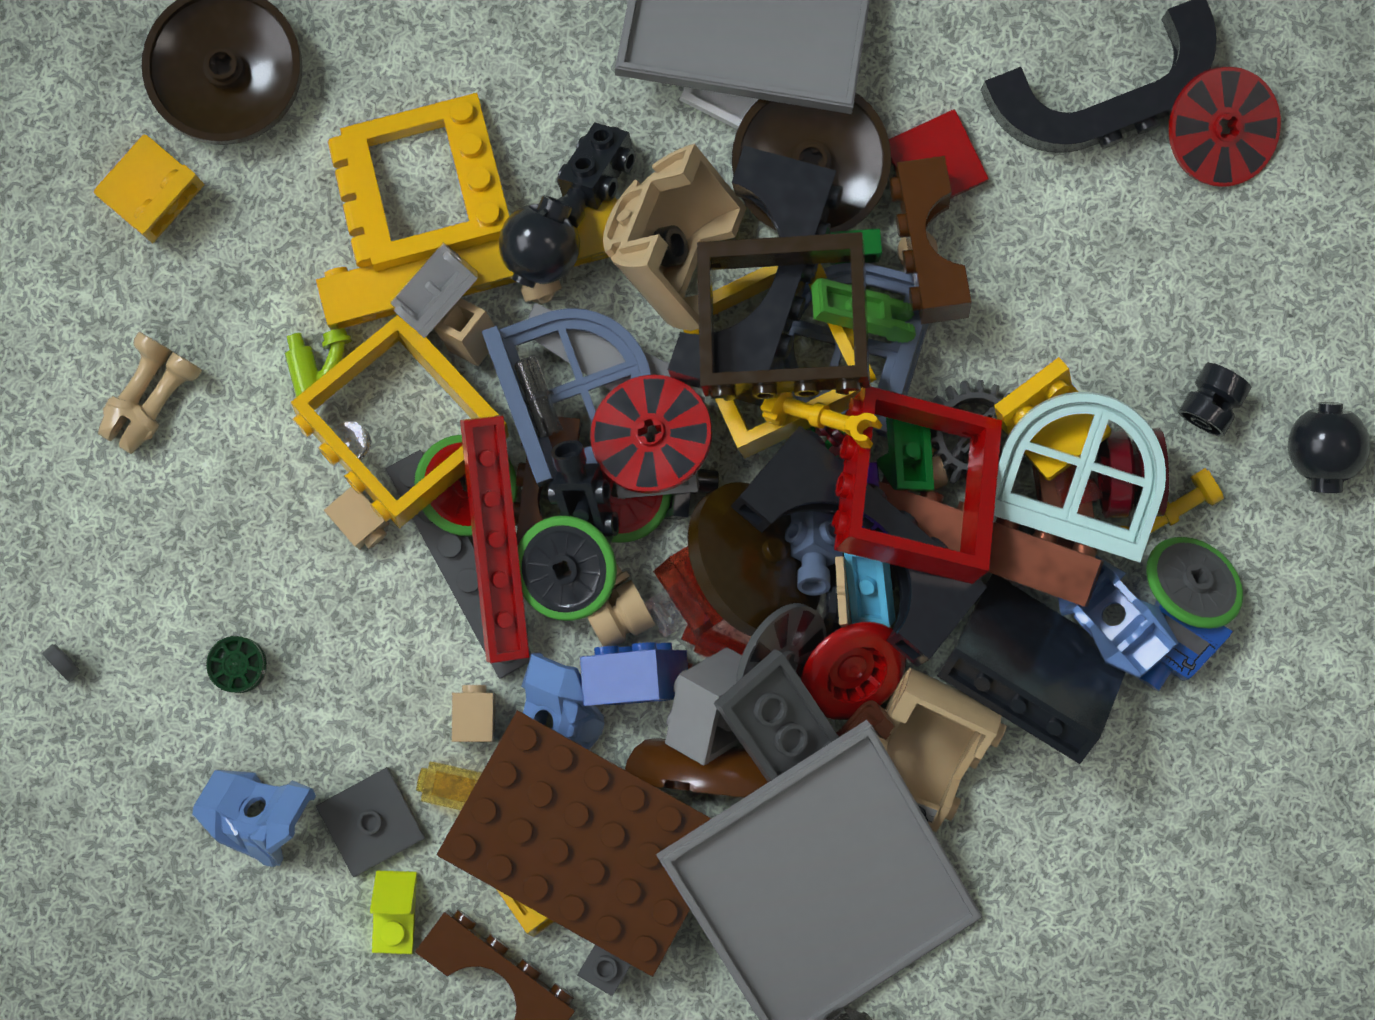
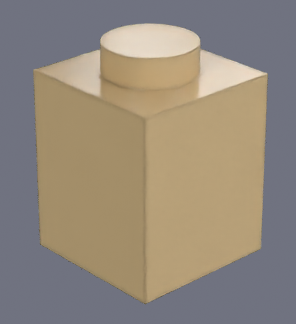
(463, 329)
(357, 519)
(473, 715)

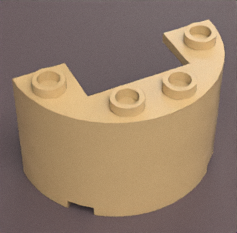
(682, 194)
(937, 738)

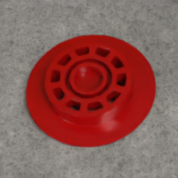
(859, 667)

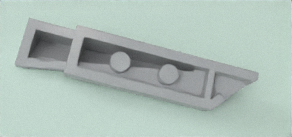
(593, 351)

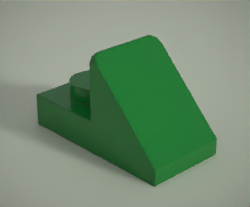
(909, 457)

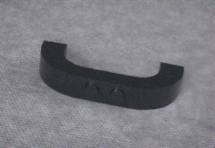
(1039, 127)

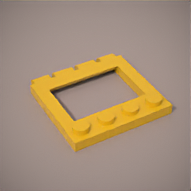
(474, 167)

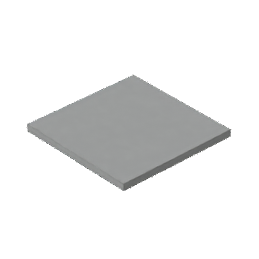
(749, 48)
(821, 882)

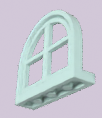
(1066, 521)

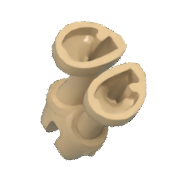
(127, 404)

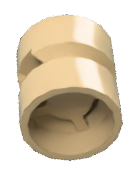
(621, 615)

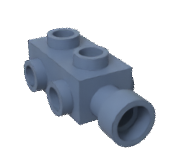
(812, 544)

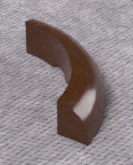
(665, 767)

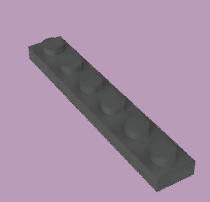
(454, 558)

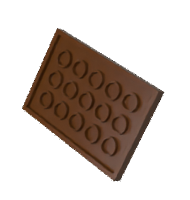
(575, 841)

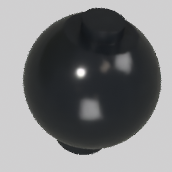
(539, 242)
(1328, 446)

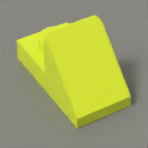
(393, 912)

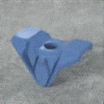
(1134, 643)
(558, 691)
(224, 810)

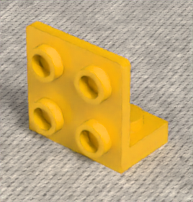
(148, 188)
(1063, 434)

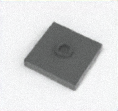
(370, 822)

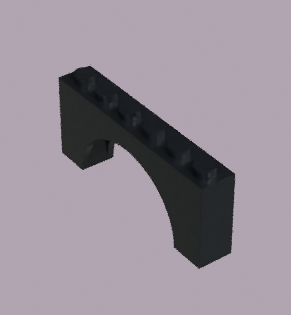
(798, 203)
(804, 479)

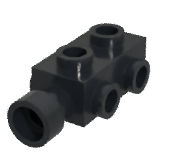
(594, 169)
(581, 489)

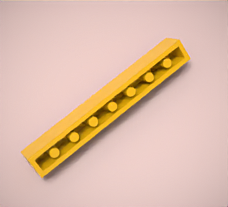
(367, 295)

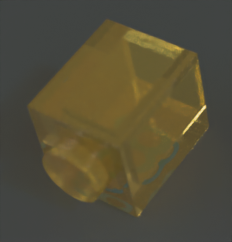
(446, 784)

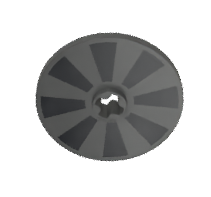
(791, 630)

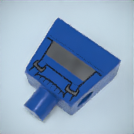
(1191, 653)

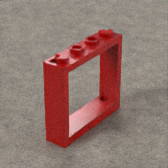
(980, 492)

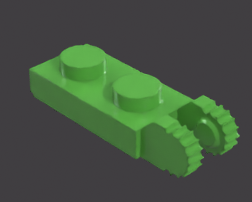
(884, 314)

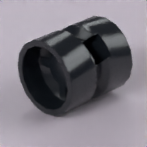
(1216, 385)

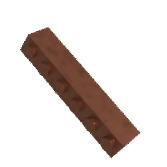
(1014, 554)

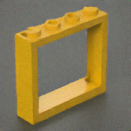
(768, 434)
(336, 451)

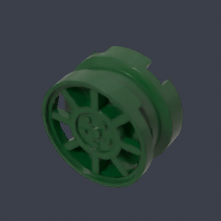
(236, 664)

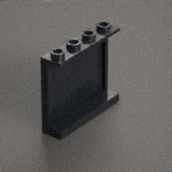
(1034, 669)

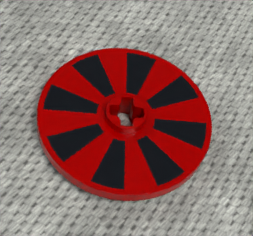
(1196, 132)
(626, 416)

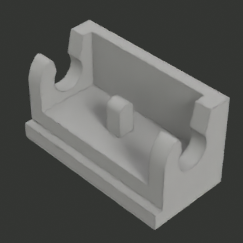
(434, 290)

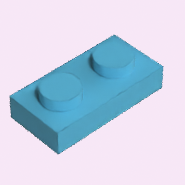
(869, 590)

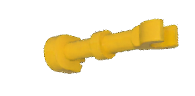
(819, 415)
(1205, 490)

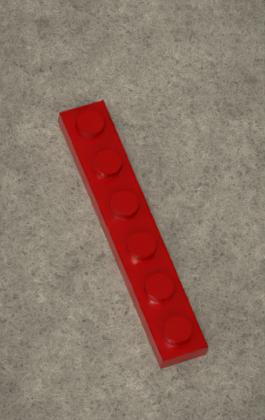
(494, 538)

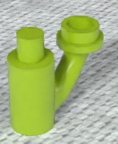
(302, 361)

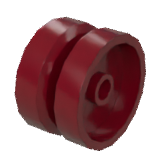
(1125, 456)

